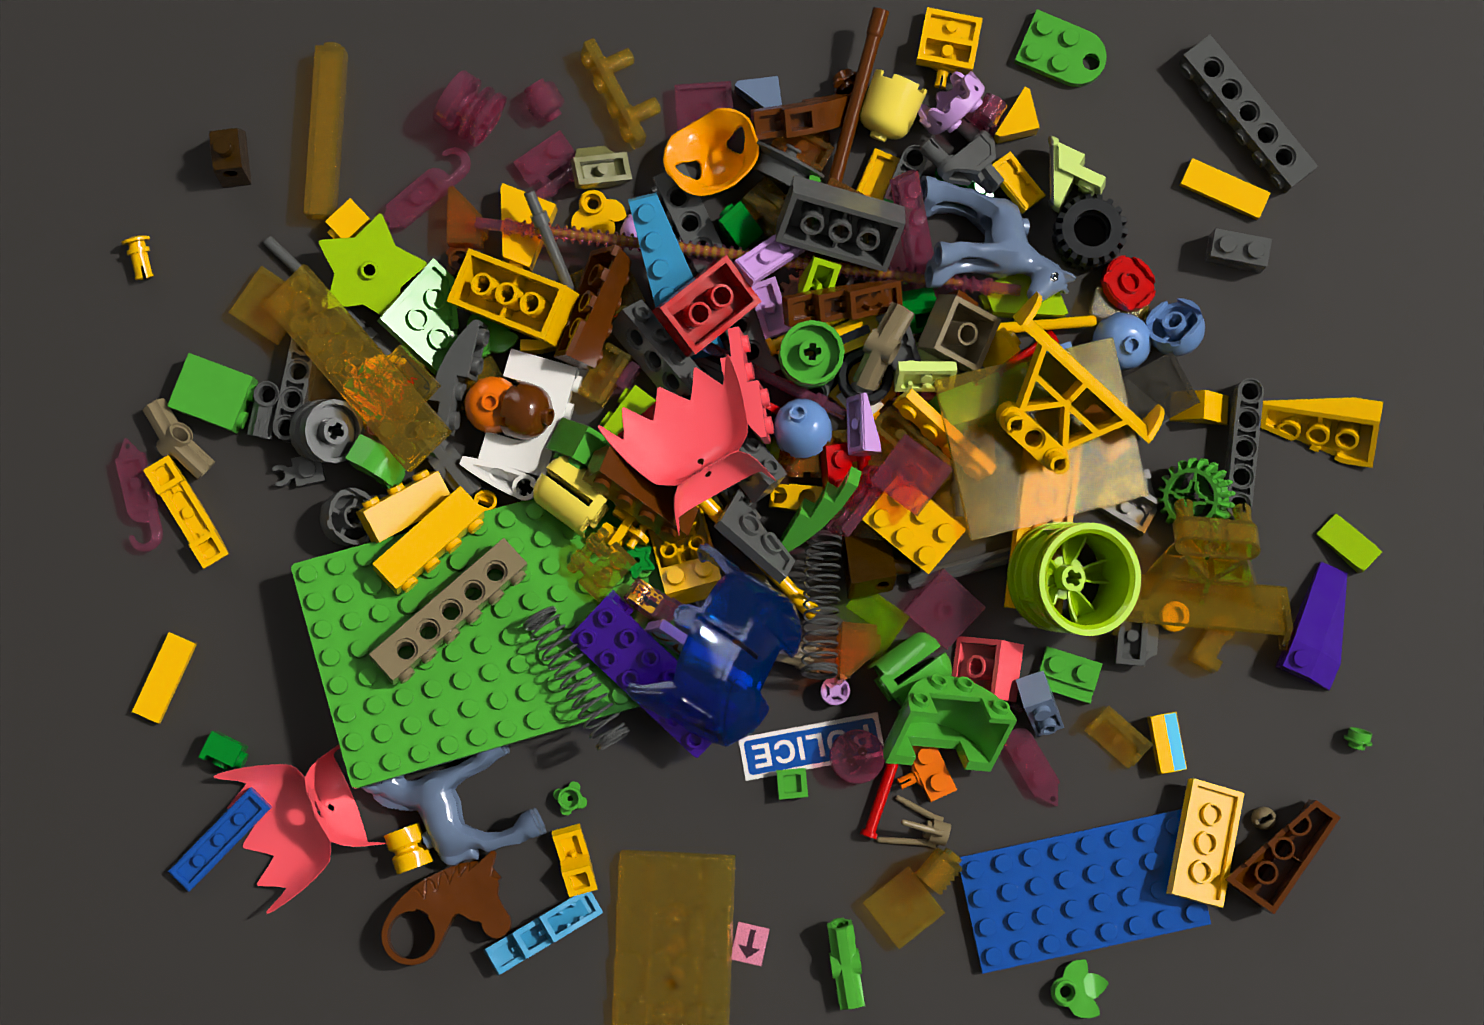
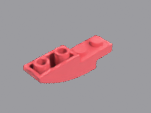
(753, 393)

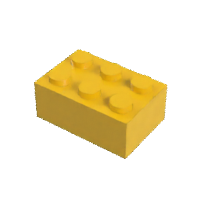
(920, 537)

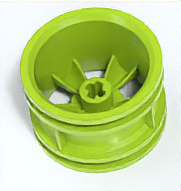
(1038, 580)

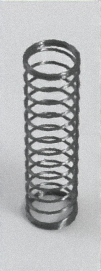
(534, 623)
(821, 665)

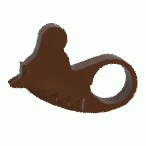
(460, 889)

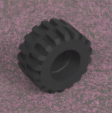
(1105, 215)

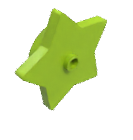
(374, 247)

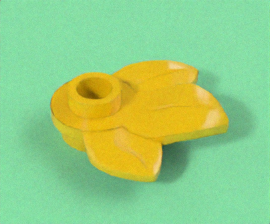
(601, 217)

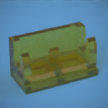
(601, 381)
(1118, 737)

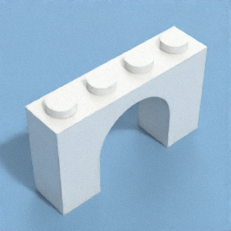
(559, 382)

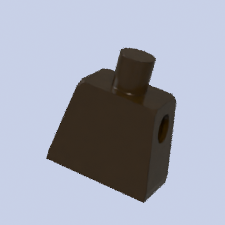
(230, 153)
(870, 566)

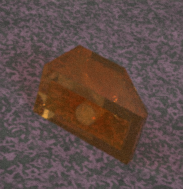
(461, 223)
(856, 647)

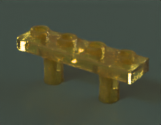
(618, 105)

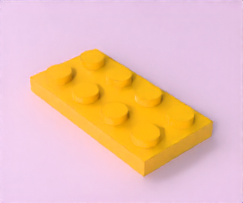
(1205, 843)

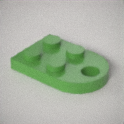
(1058, 50)

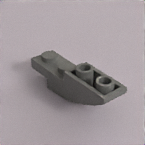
(460, 364)

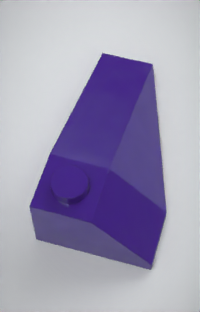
(1318, 630)

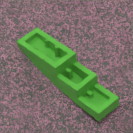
(814, 516)

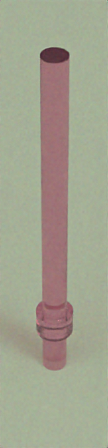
(783, 384)

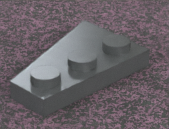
(747, 533)

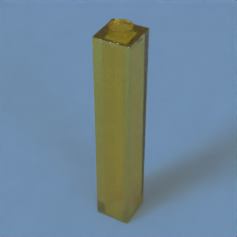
(325, 131)

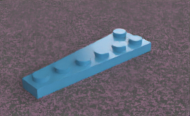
(661, 252)

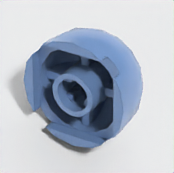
(1176, 327)
(1130, 338)
(802, 428)

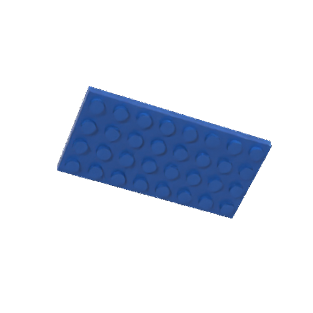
(1076, 892)

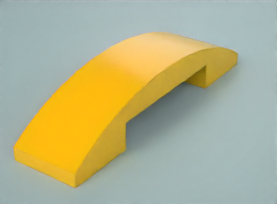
(187, 511)

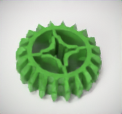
(1203, 475)

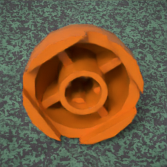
(484, 404)

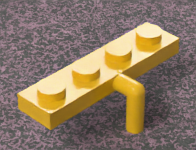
(925, 417)

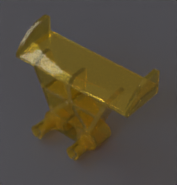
(1213, 592)

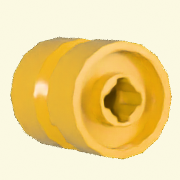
(408, 848)

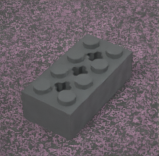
(840, 223)

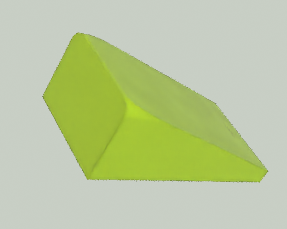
(1349, 543)

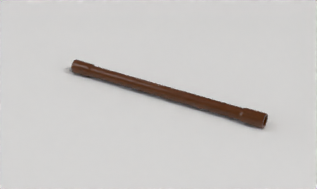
(874, 34)

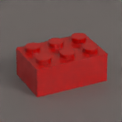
(706, 306)

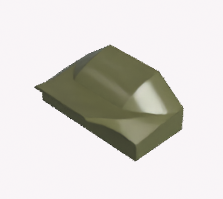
(600, 168)

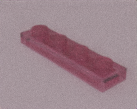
(915, 235)

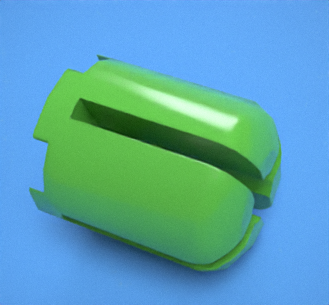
(903, 658)

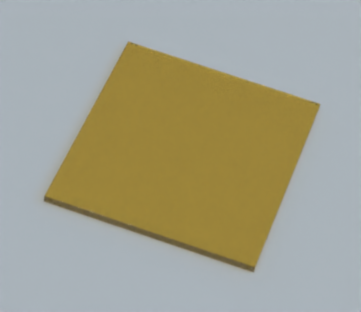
(1002, 481)

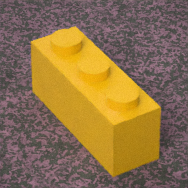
(402, 505)

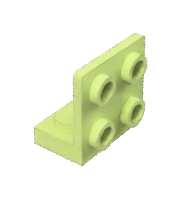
(920, 374)

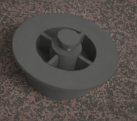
(782, 165)

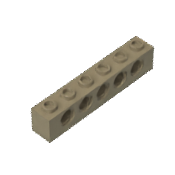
(499, 557)

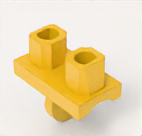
(626, 530)

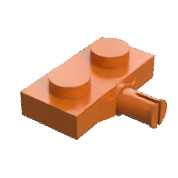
(929, 773)

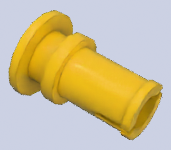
(139, 255)

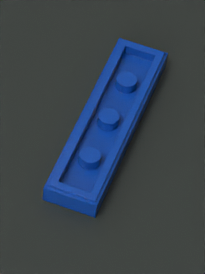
(220, 839)

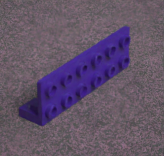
(631, 655)

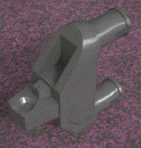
(969, 164)

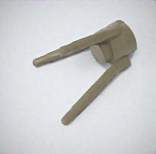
(935, 831)

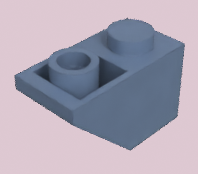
(1039, 703)

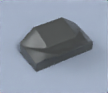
(1135, 643)

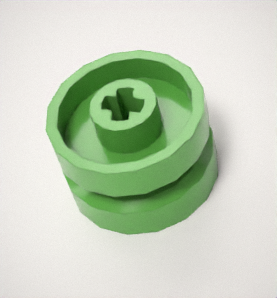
(814, 337)

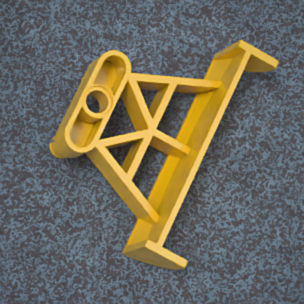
(1046, 449)

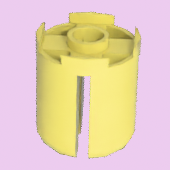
(564, 504)

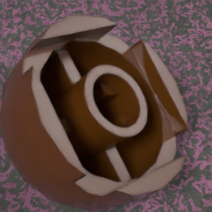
(526, 411)

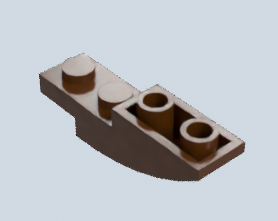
(801, 118)

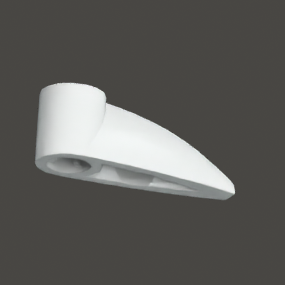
(499, 476)

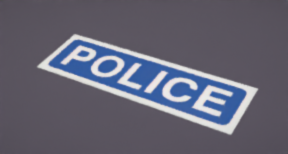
(799, 746)

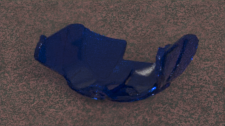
(714, 679)

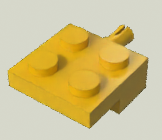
(948, 43)

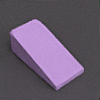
(861, 427)

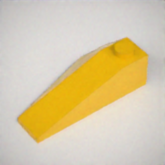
(1333, 425)

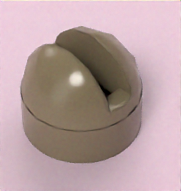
(1261, 812)

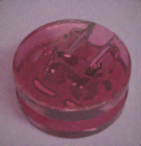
(857, 756)

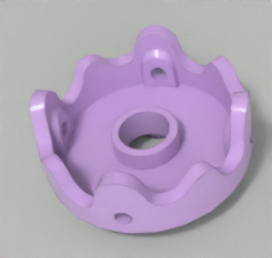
(953, 104)

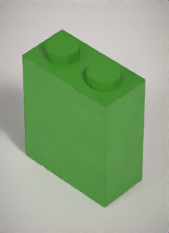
(213, 393)

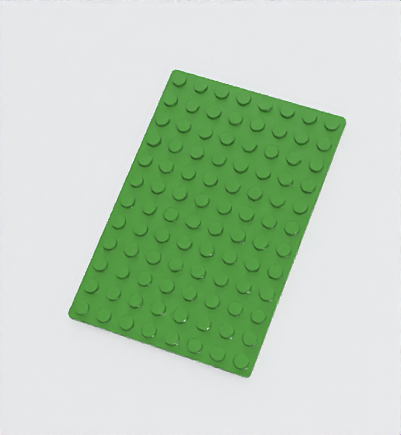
(485, 683)

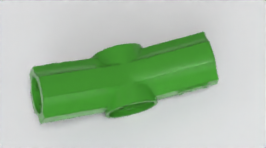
(845, 963)

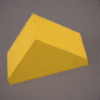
(1020, 120)
(1210, 410)

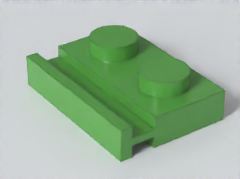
(1070, 674)

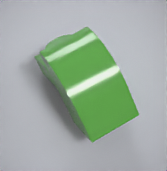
(375, 461)

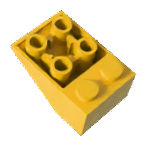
(679, 566)

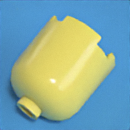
(890, 106)

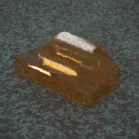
(814, 147)

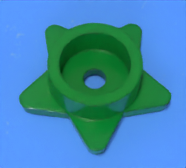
(644, 564)

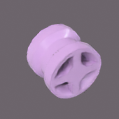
(835, 690)

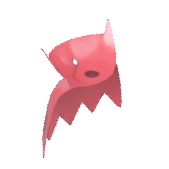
(686, 430)
(293, 827)

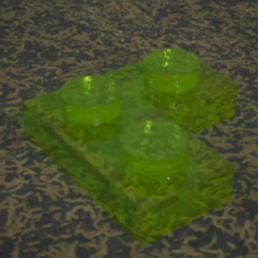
(880, 612)

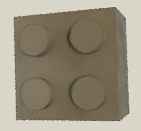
(958, 332)

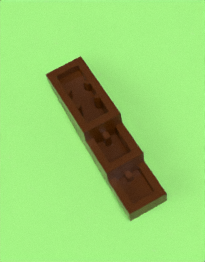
(841, 302)

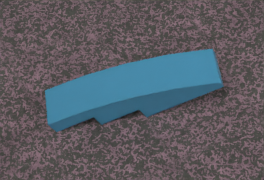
(542, 932)

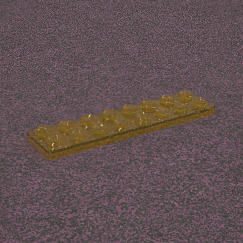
(357, 368)

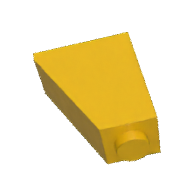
(519, 250)

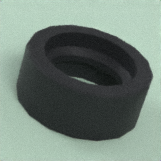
(846, 388)

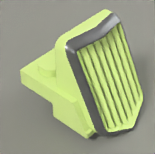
(1067, 170)

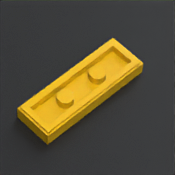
(1224, 189)
(164, 677)

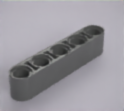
(291, 386)
(1248, 436)

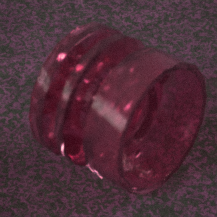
(469, 108)

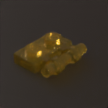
(608, 569)

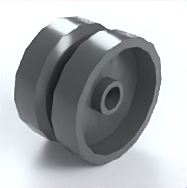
(325, 430)

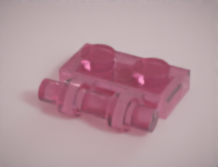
(545, 159)

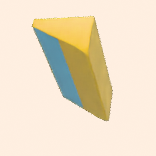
(1167, 743)

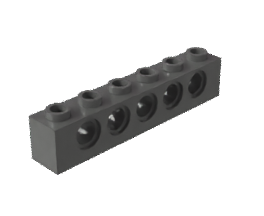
(1210, 54)

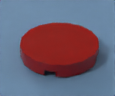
(1128, 283)

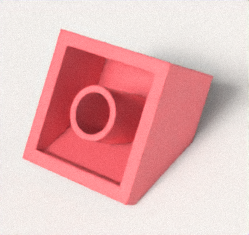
(990, 664)

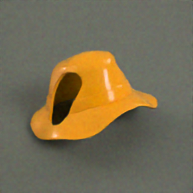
(707, 144)

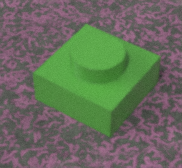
(792, 783)

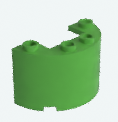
(951, 715)

